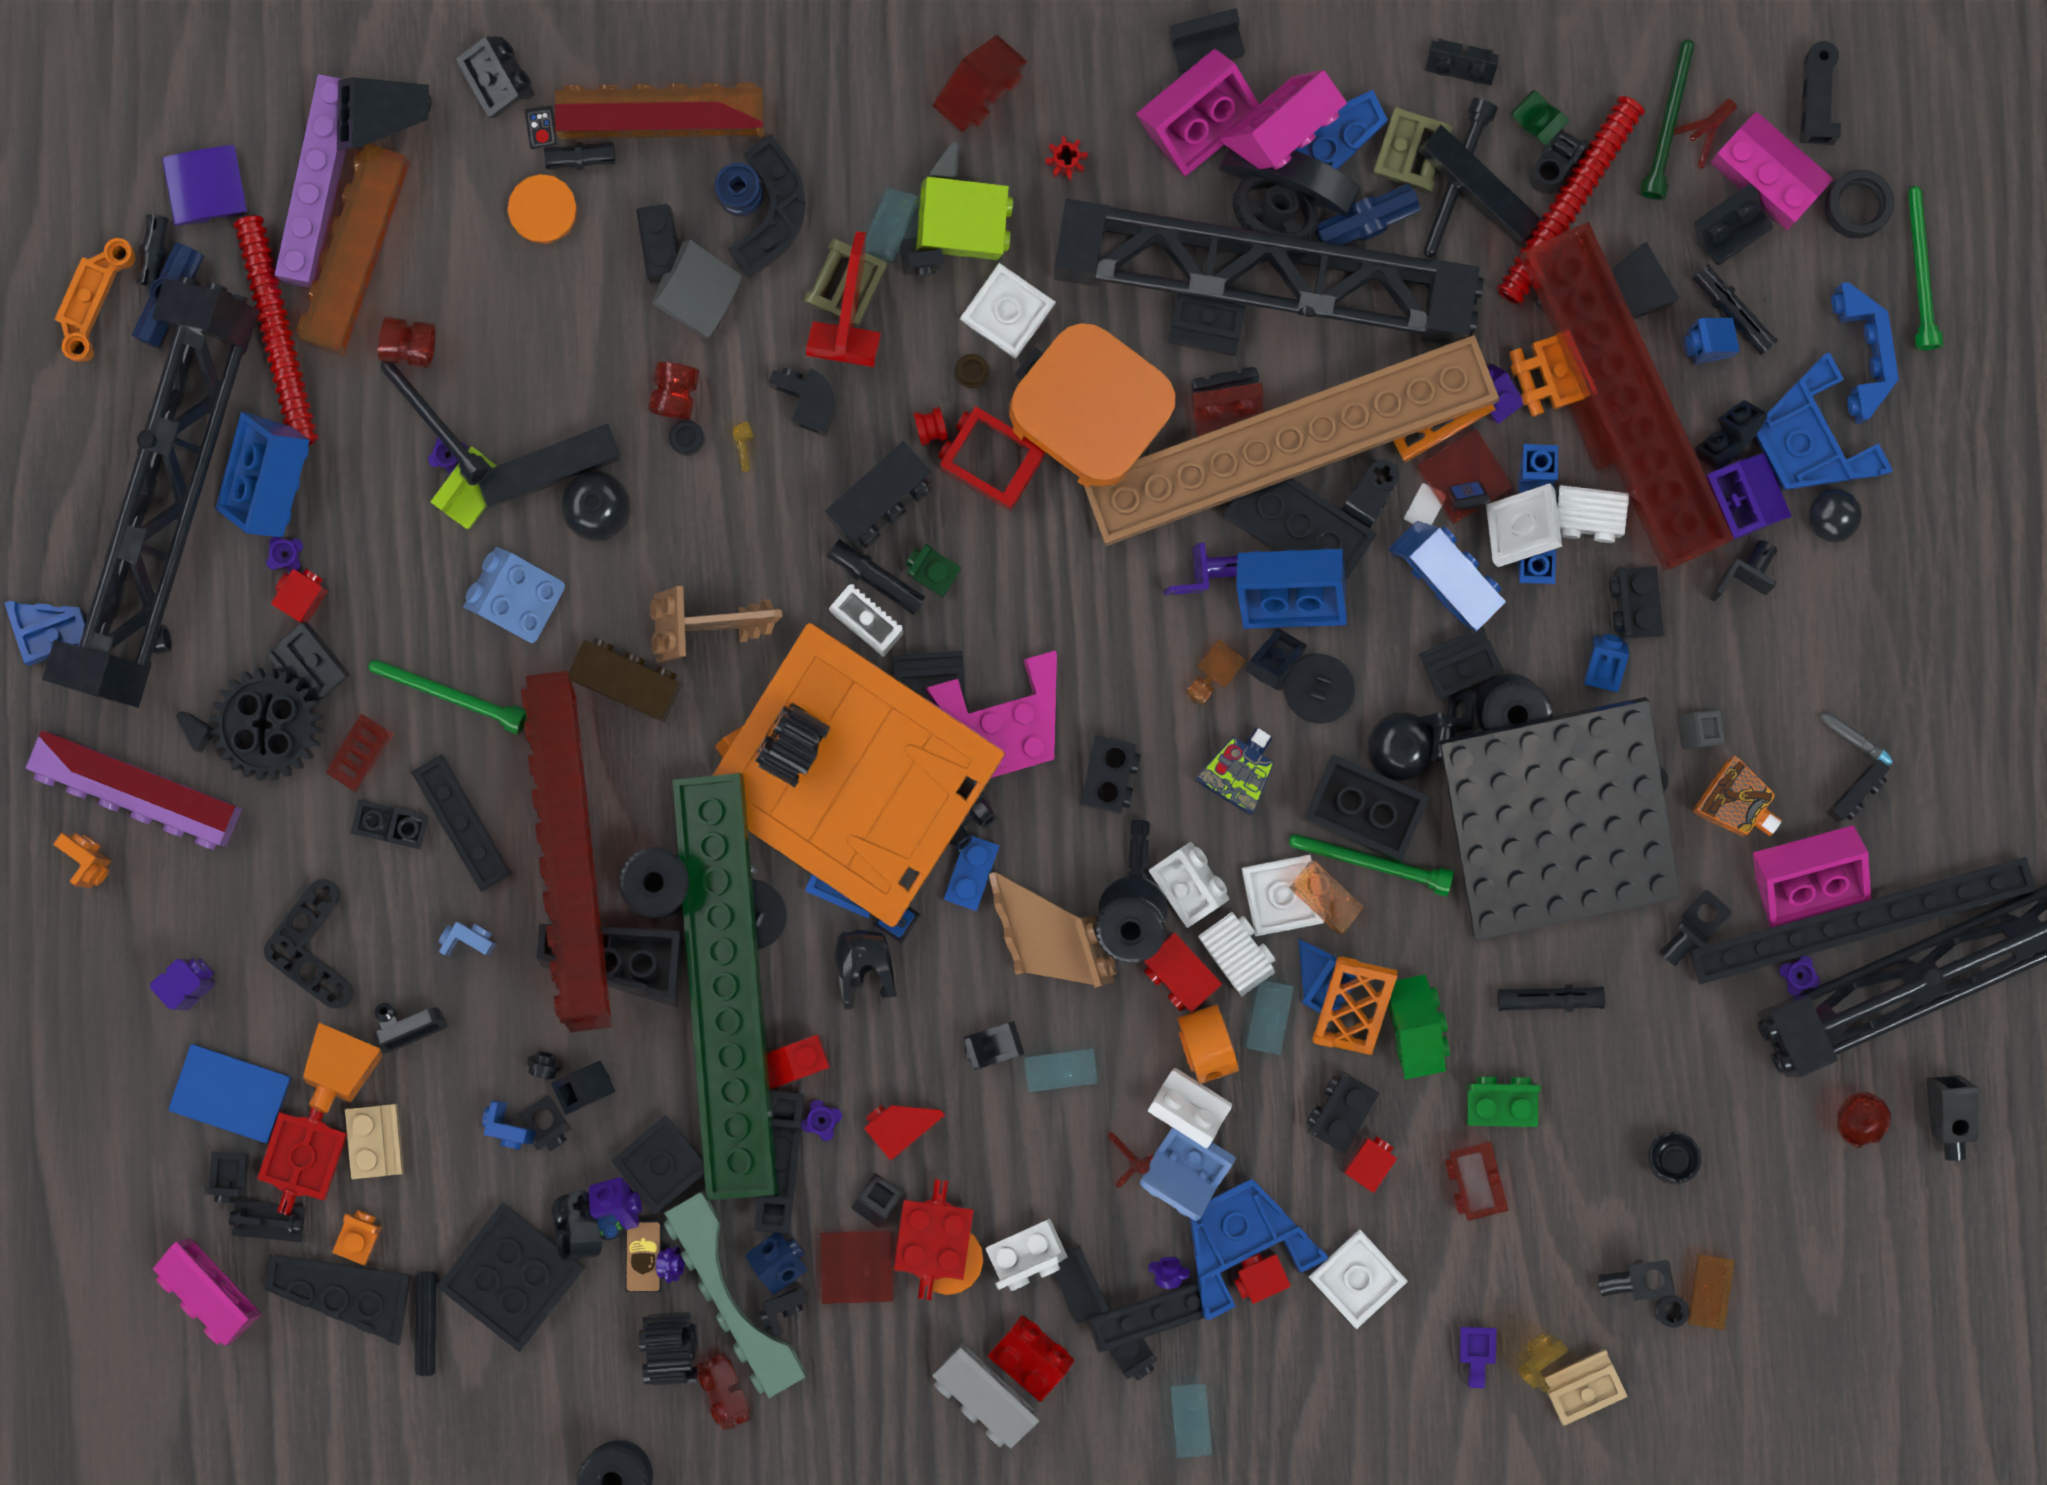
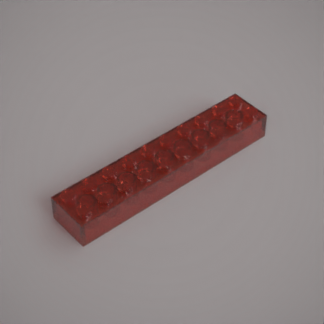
(1626, 396)
(568, 851)

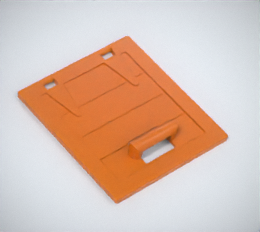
(880, 780)

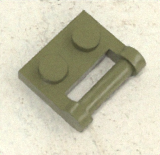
(1401, 147)
(872, 275)

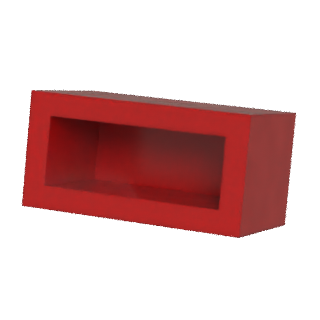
(1182, 974)

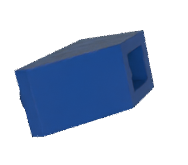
(1711, 340)

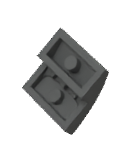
(697, 289)

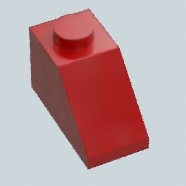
(796, 1061)
(900, 1126)

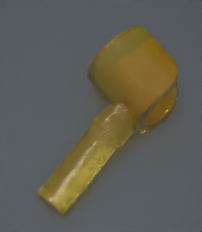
(743, 433)

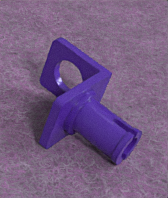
(1204, 570)

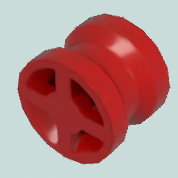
(930, 426)

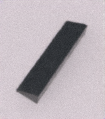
(1479, 184)

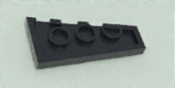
(354, 1294)

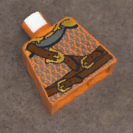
(1738, 801)

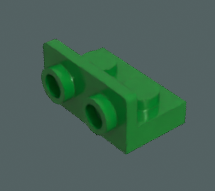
(1502, 1103)

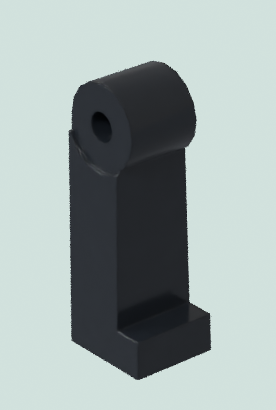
(1817, 95)

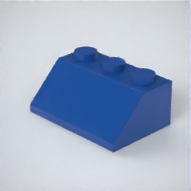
(262, 475)
(1292, 588)

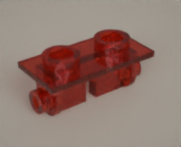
(725, 1405)

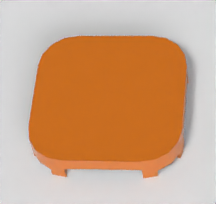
(1092, 404)

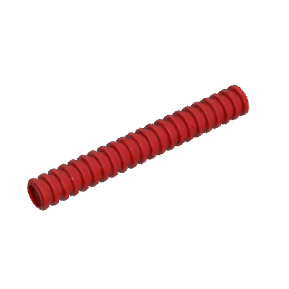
(1577, 189)
(274, 325)

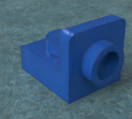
(1607, 662)

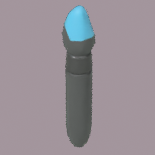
(1855, 738)

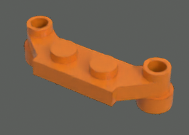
(87, 296)

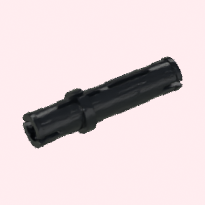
(1734, 308)
(871, 573)
(1551, 998)

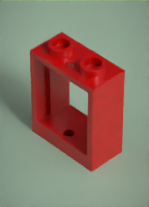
(1022, 476)

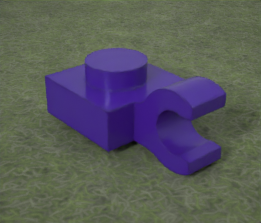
(1477, 1347)

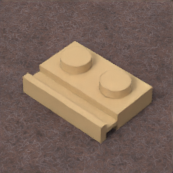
(374, 1141)
(1584, 1387)

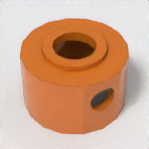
(1207, 1044)

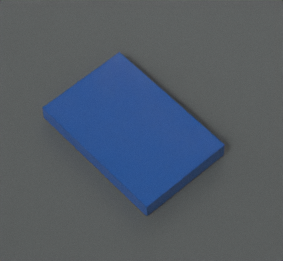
(229, 1093)

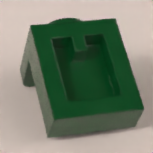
(1539, 117)
(932, 570)

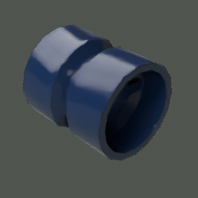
(738, 189)

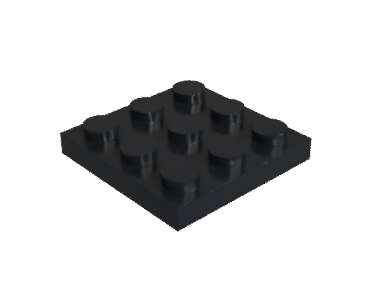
(510, 1277)

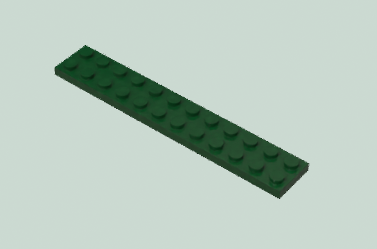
(725, 987)

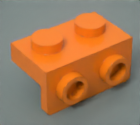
(85, 852)

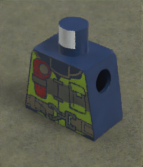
(1239, 771)

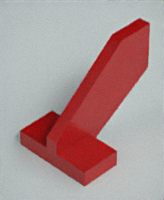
(843, 341)

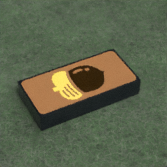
(641, 1254)

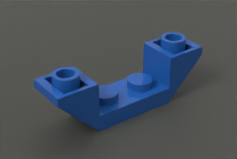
(1855, 306)
(1537, 469)

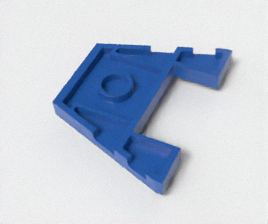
(1801, 443)
(1237, 1228)

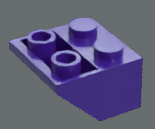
(1748, 496)

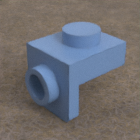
(475, 937)

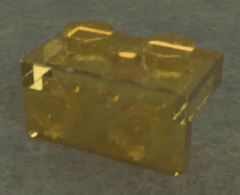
(1541, 1353)

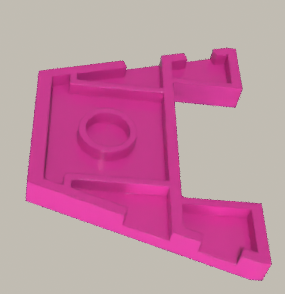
(1018, 727)

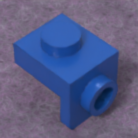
(510, 1135)

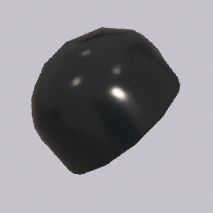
(1835, 515)
(1674, 1158)

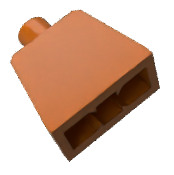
(338, 1066)

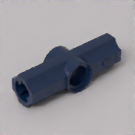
(1369, 217)
(181, 262)

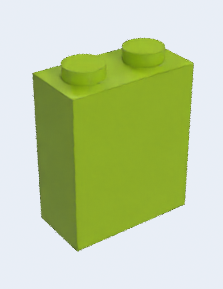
(963, 218)

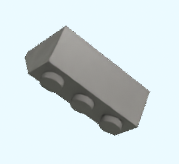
(985, 1397)

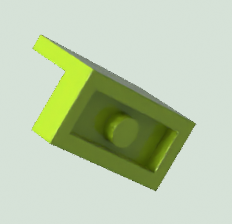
(459, 499)

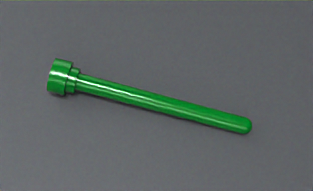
(1928, 334)
(511, 718)
(1437, 880)

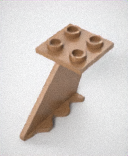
(670, 624)
(1048, 937)

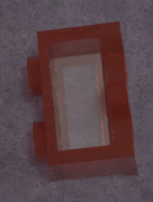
(1477, 1181)

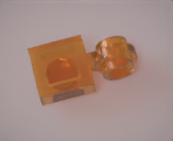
(1218, 665)

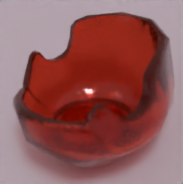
(1863, 1119)

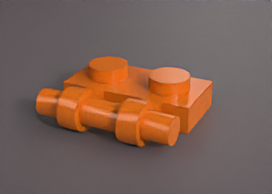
(1556, 374)

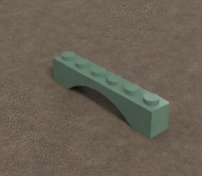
(771, 1358)

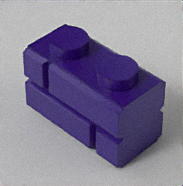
(183, 983)

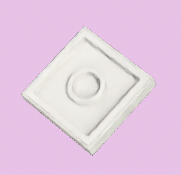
(1007, 311)
(1523, 525)
(1271, 900)
(1357, 1279)

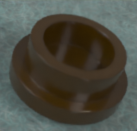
(972, 371)

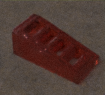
(377, 748)

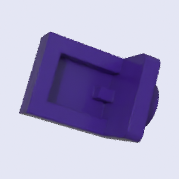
(1509, 397)
(617, 1199)

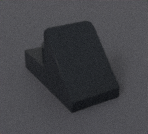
(1276, 659)

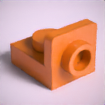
(357, 1237)

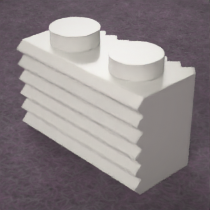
(1591, 513)
(866, 620)
(1237, 953)

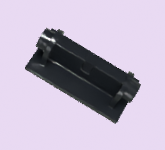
(1447, 60)
(263, 1221)

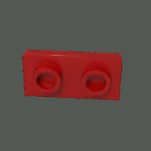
(1031, 1358)

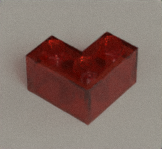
(979, 82)

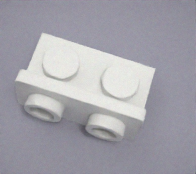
(1189, 884)
(1190, 1107)
(1025, 1254)

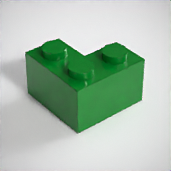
(1418, 1027)

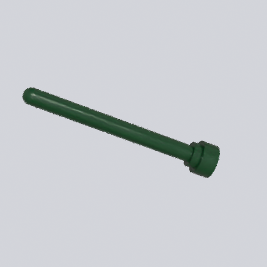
(1655, 183)

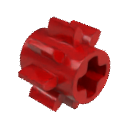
(1072, 150)

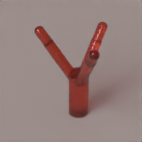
(1709, 124)
(1136, 1163)

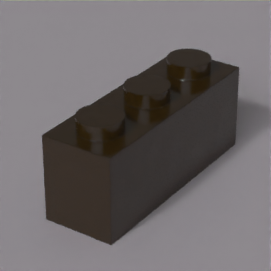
(625, 679)

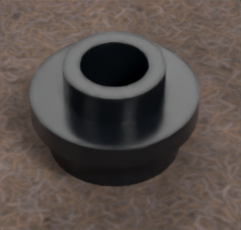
(543, 1065)

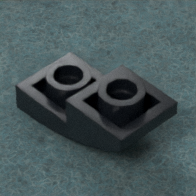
(1736, 432)
(389, 824)

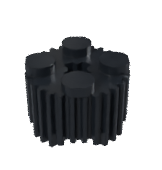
(792, 745)
(669, 1348)

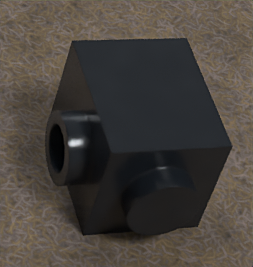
(583, 1087)

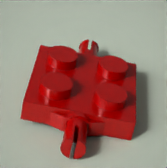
(302, 1158)
(933, 1239)

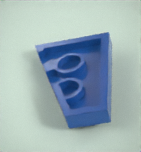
(1349, 132)

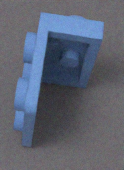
(514, 594)
(1186, 1173)

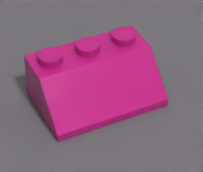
(1198, 111)
(1286, 120)
(1774, 167)
(1812, 875)
(205, 1291)

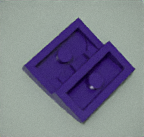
(204, 185)

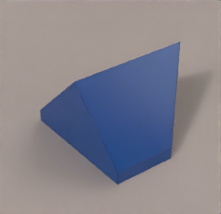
(1316, 975)

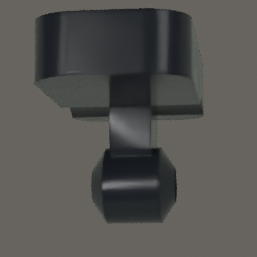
(398, 1034)

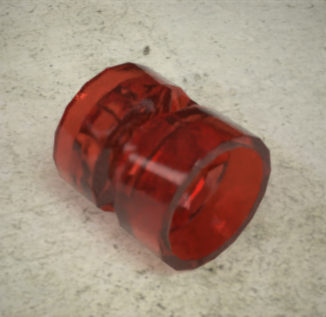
(395, 344)
(673, 390)

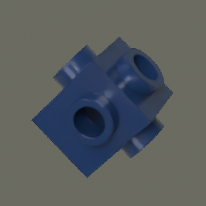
(777, 1261)

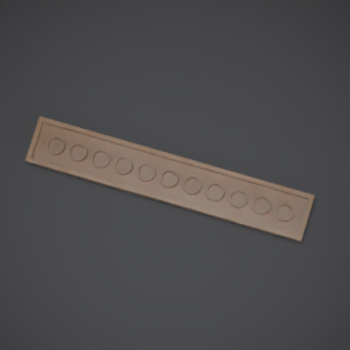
(1294, 439)

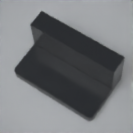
(1199, 36)
(1080, 1286)

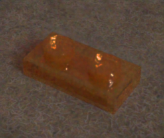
(1326, 897)
(1710, 1292)

